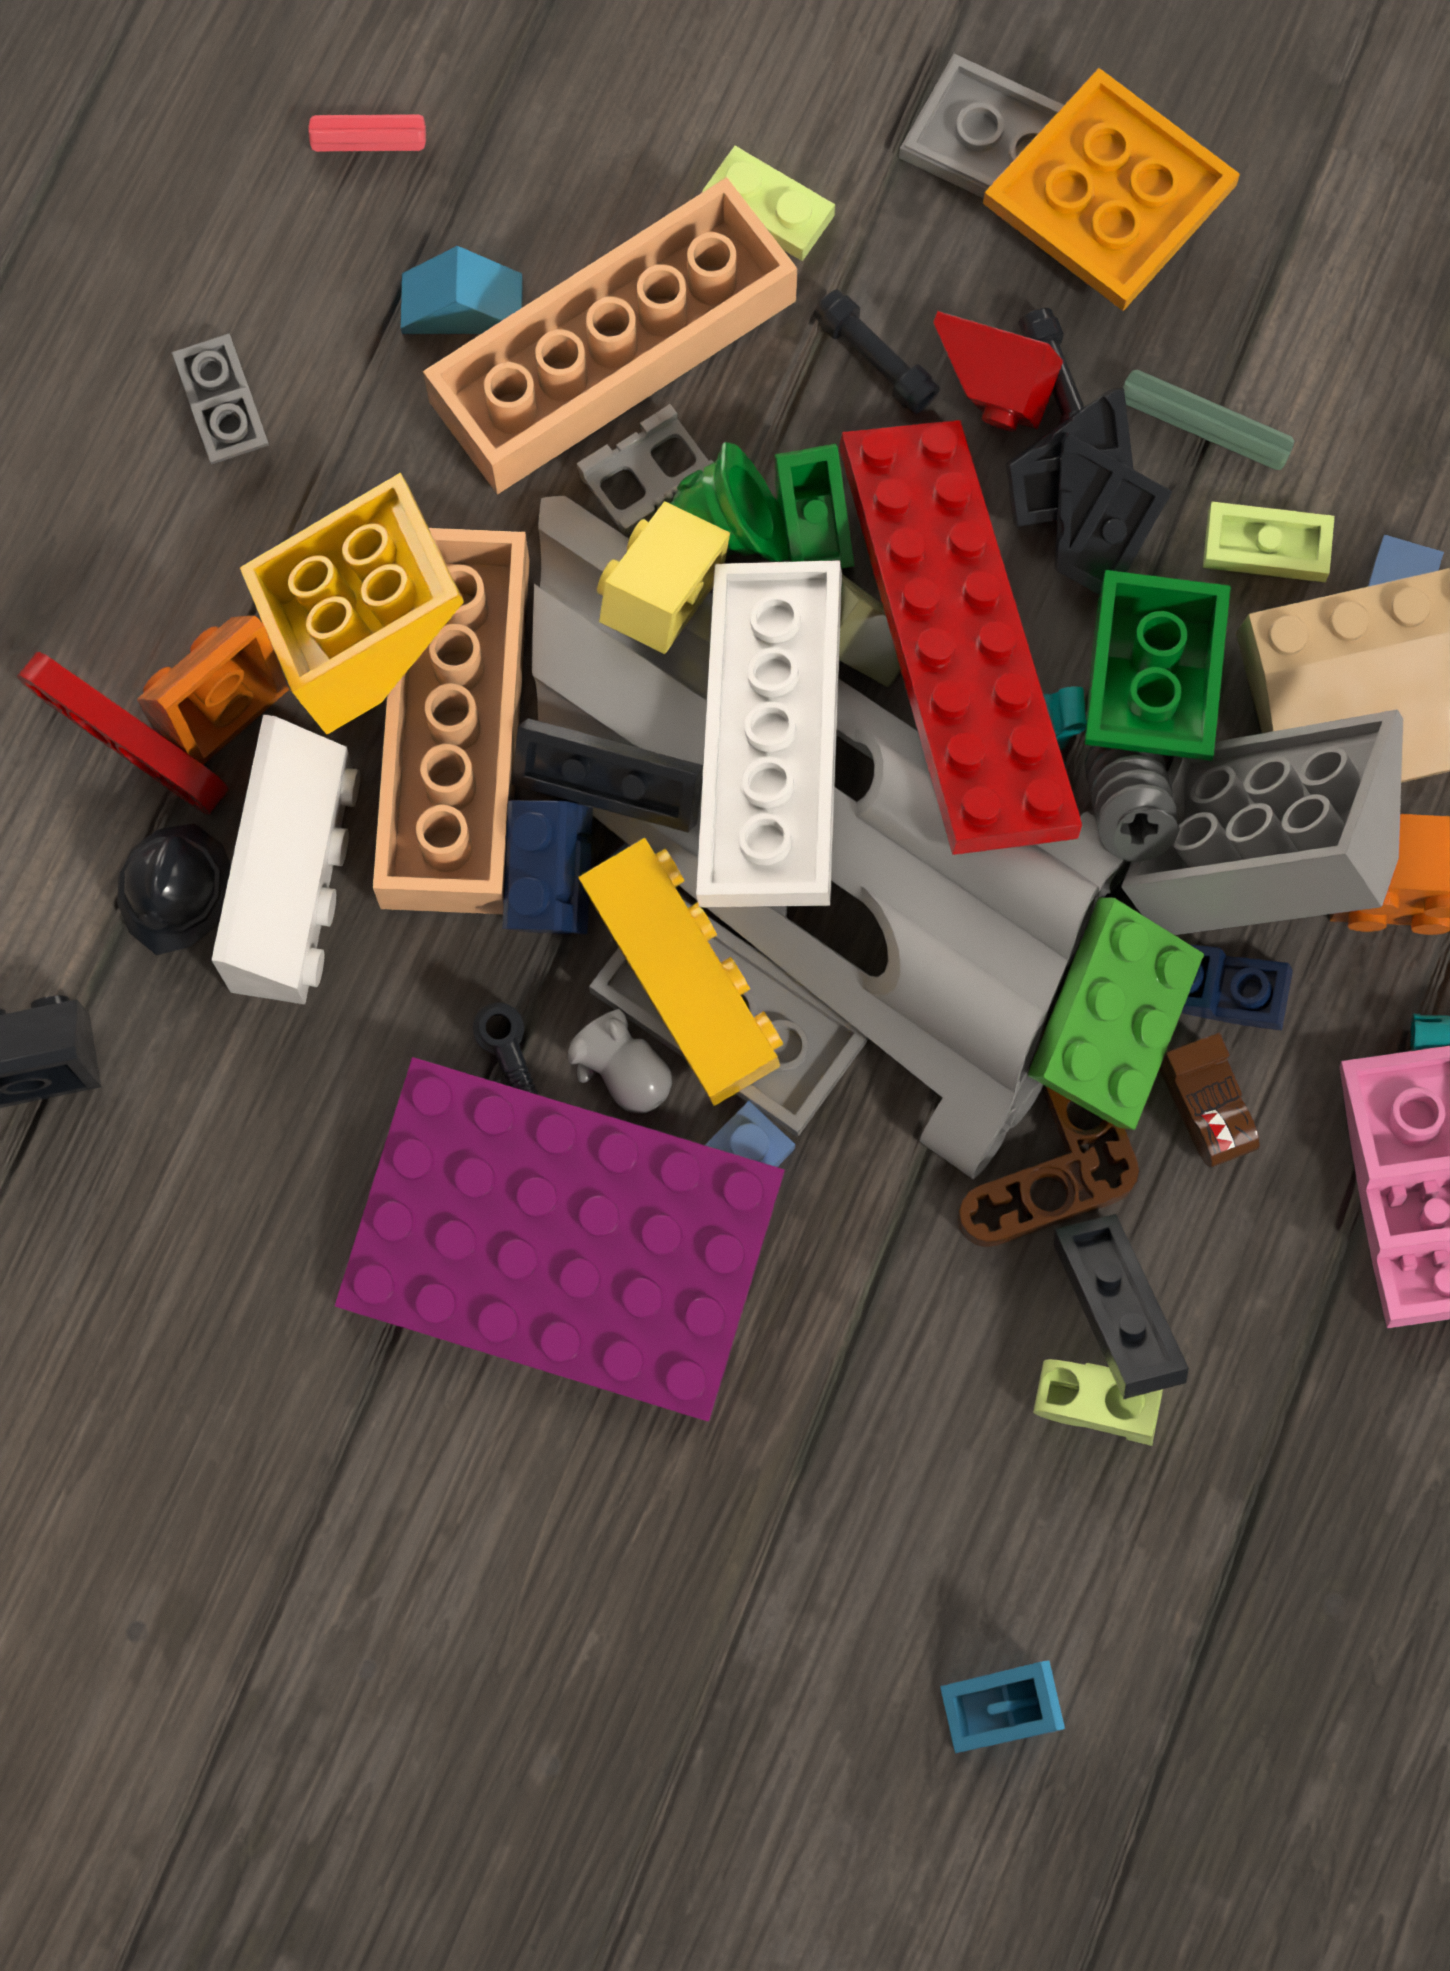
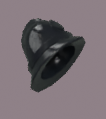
(173, 887)

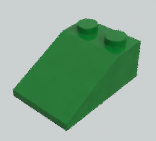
(1157, 665)

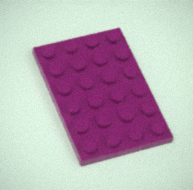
(560, 1238)

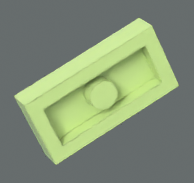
(784, 206)
(1268, 541)

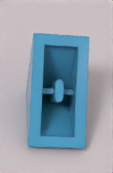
(458, 294)
(1002, 1707)

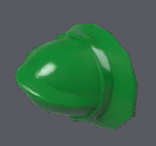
(737, 500)

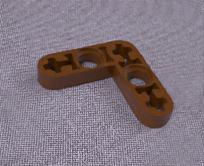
(1071, 1170)

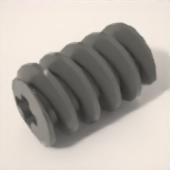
(1131, 802)

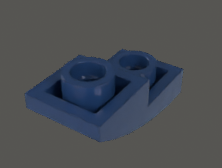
(1239, 990)

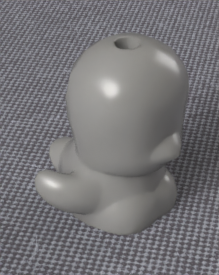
(629, 1066)

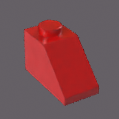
(1000, 371)

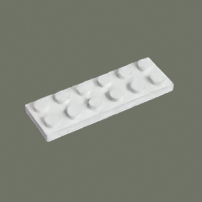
(770, 735)

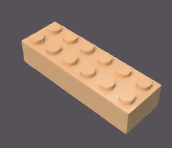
(611, 335)
(455, 739)

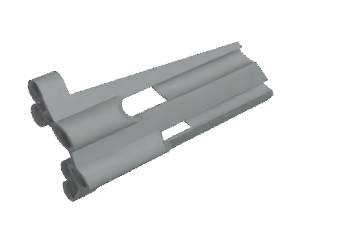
(966, 934)

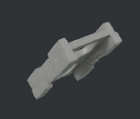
(635, 456)

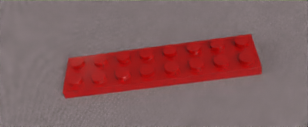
(959, 639)

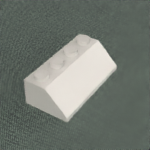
(285, 863)

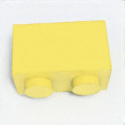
(661, 576)

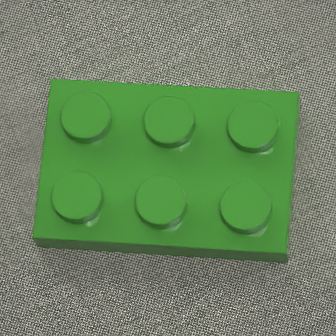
(1116, 1013)

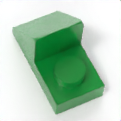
(813, 505)

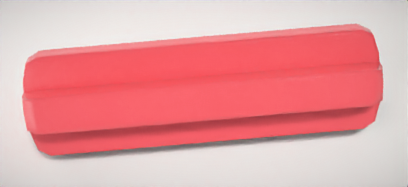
(367, 132)

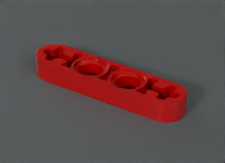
(123, 733)

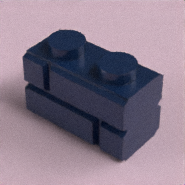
(542, 867)

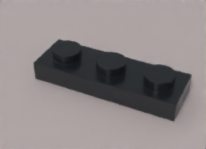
(607, 775)
(1120, 1306)

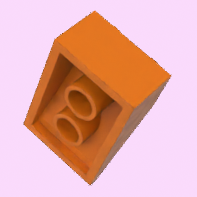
(215, 688)

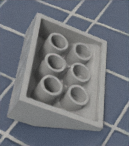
(1279, 828)

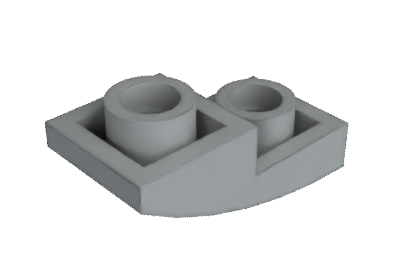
(220, 399)

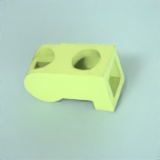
(1091, 1399)

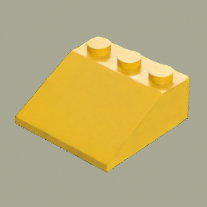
(353, 602)

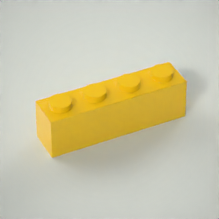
(681, 971)

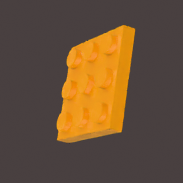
(1111, 189)

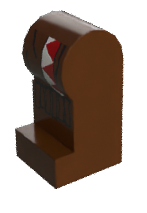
(1210, 1100)

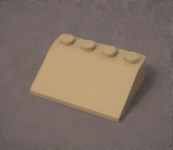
(1359, 658)

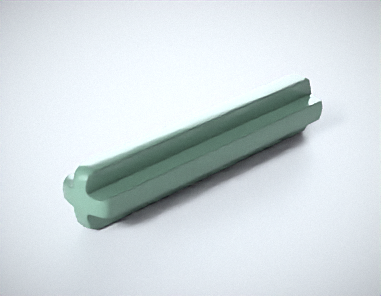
(1207, 419)

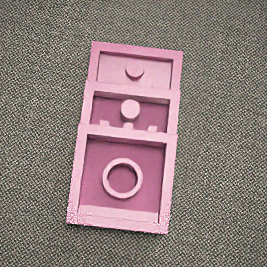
(1402, 1171)

